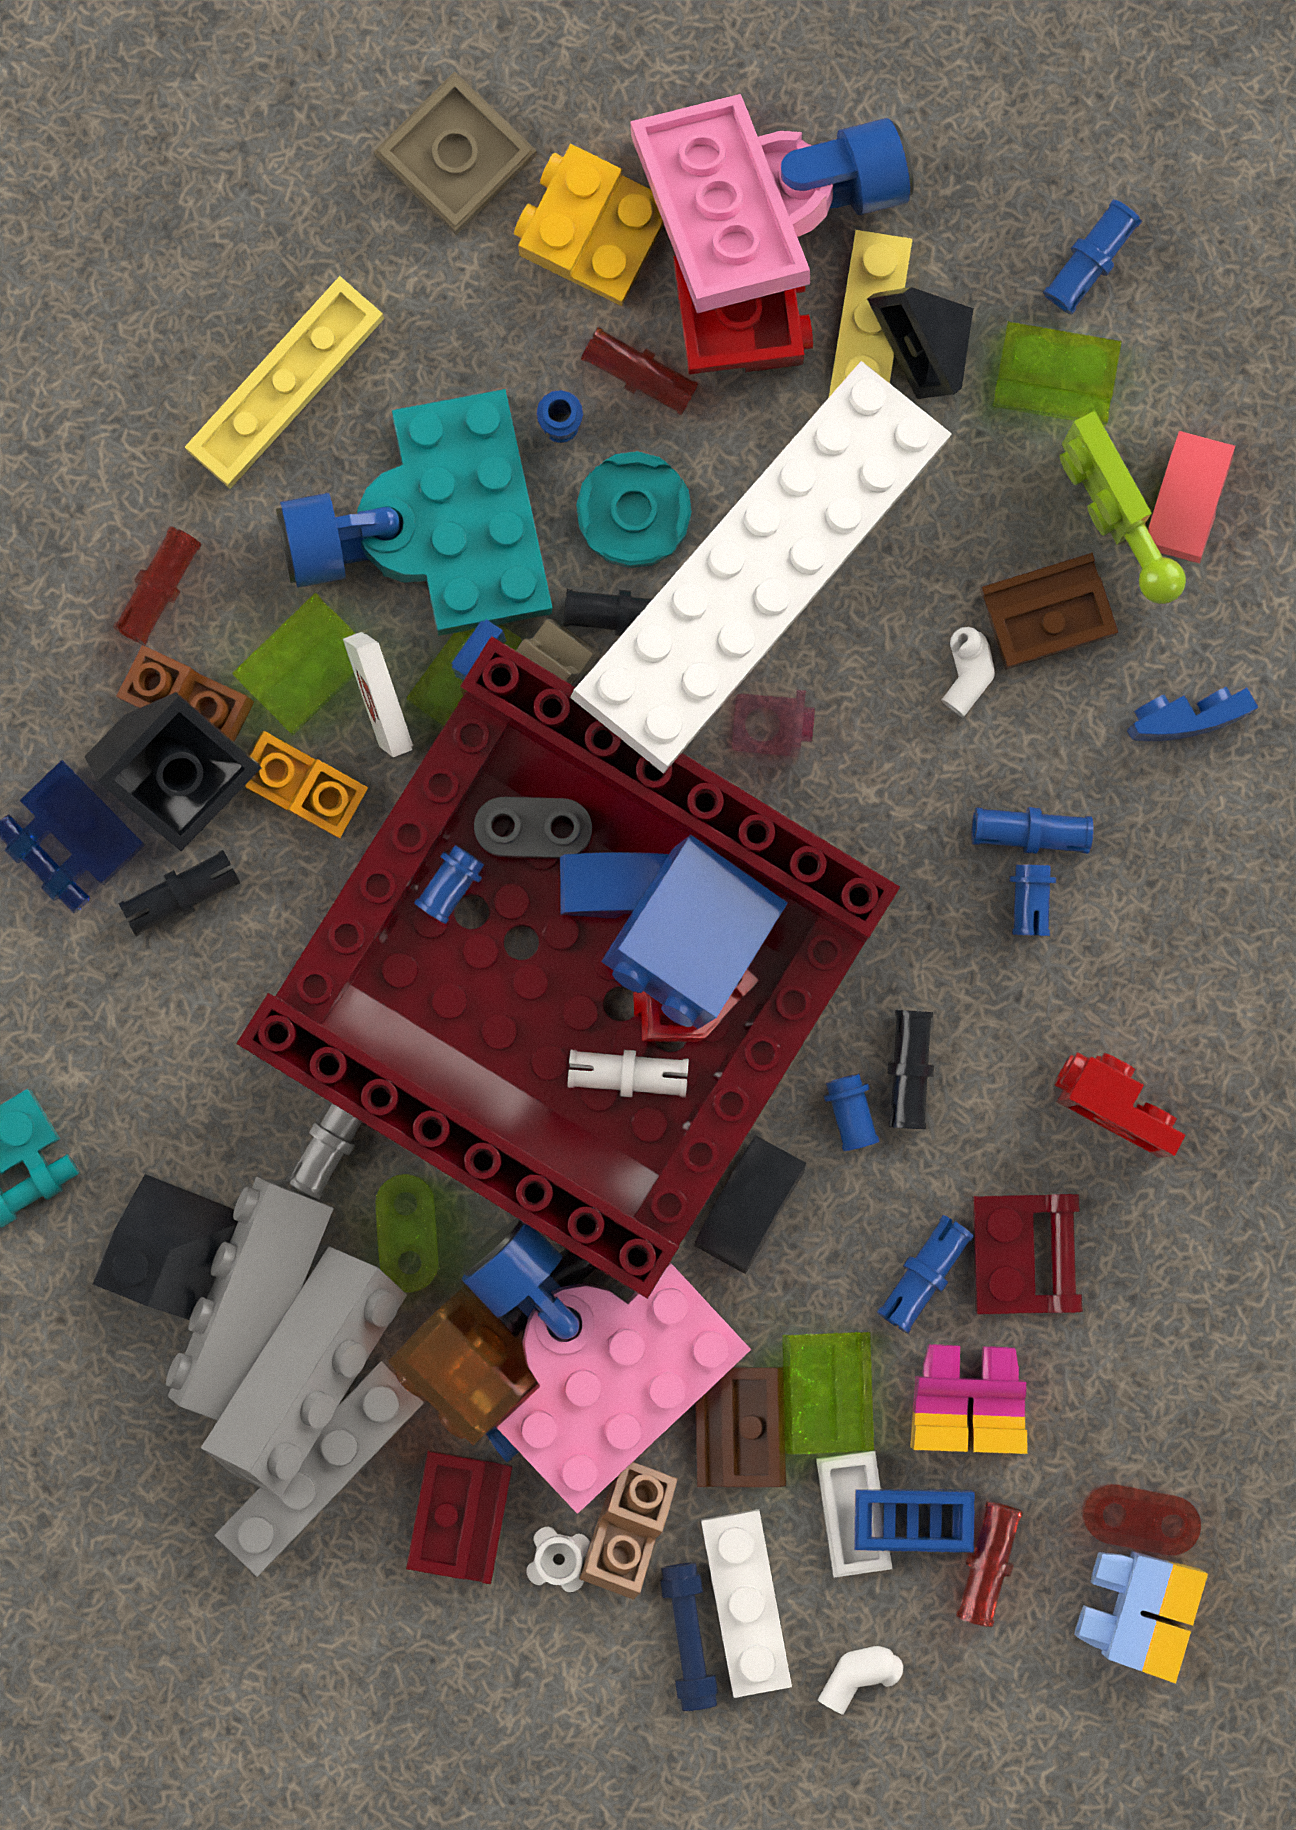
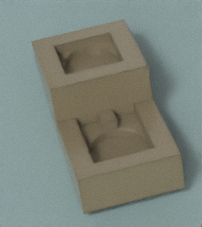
(559, 651)

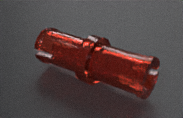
(639, 371)
(157, 585)
(989, 1564)

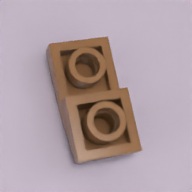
(628, 1530)

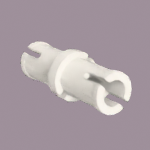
(627, 1073)

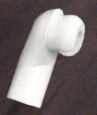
(974, 669)
(860, 1669)

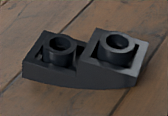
(750, 1204)

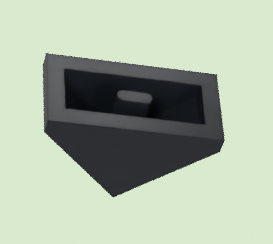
(926, 337)

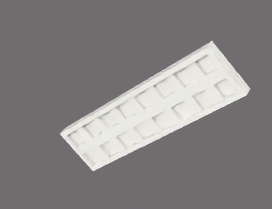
(760, 567)

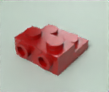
(746, 334)
(1106, 1094)

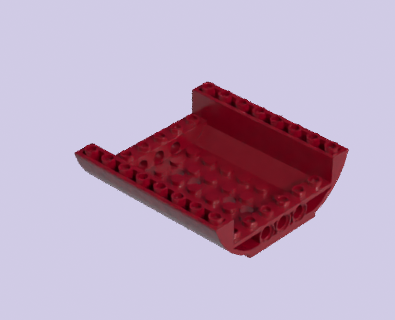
(470, 1049)

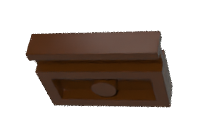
(1049, 611)
(742, 1430)

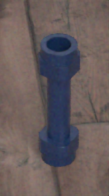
(696, 1687)

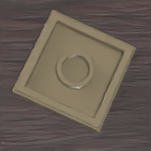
(455, 153)

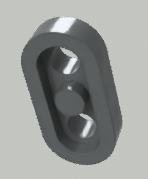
(532, 828)

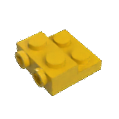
(590, 224)

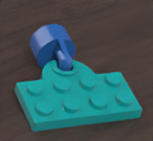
(442, 517)

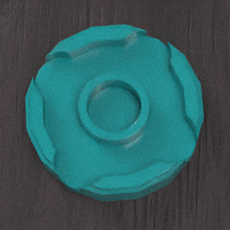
(635, 530)

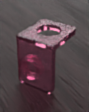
(794, 719)

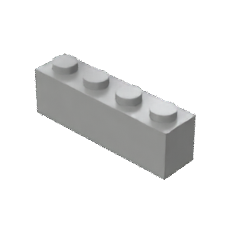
(251, 1294)
(304, 1371)
(343, 1448)

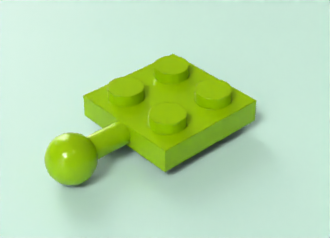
(1118, 505)

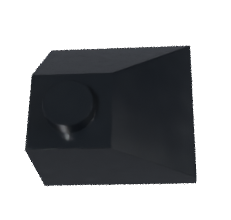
(171, 767)
(165, 1247)

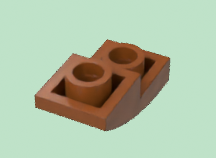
(158, 676)

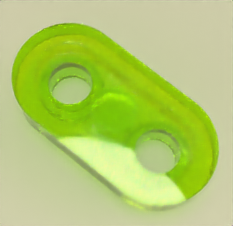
(407, 1232)

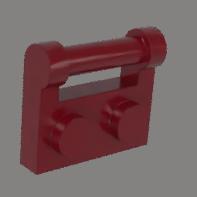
(1007, 1259)

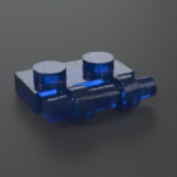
(81, 823)

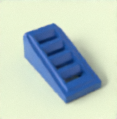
(962, 1520)

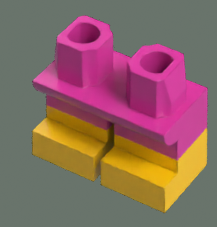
(995, 1403)

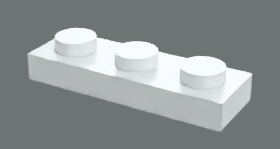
(746, 1603)

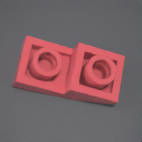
(1190, 496)

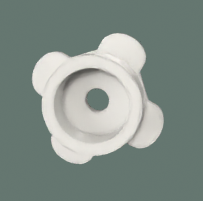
(543, 1567)

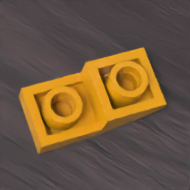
(304, 785)

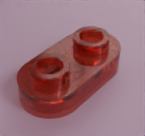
(1141, 1519)

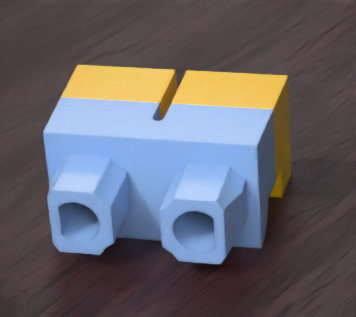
(1148, 1586)

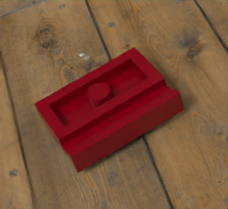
(459, 1517)

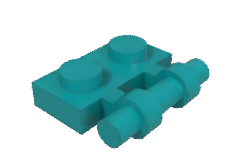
(23, 1136)

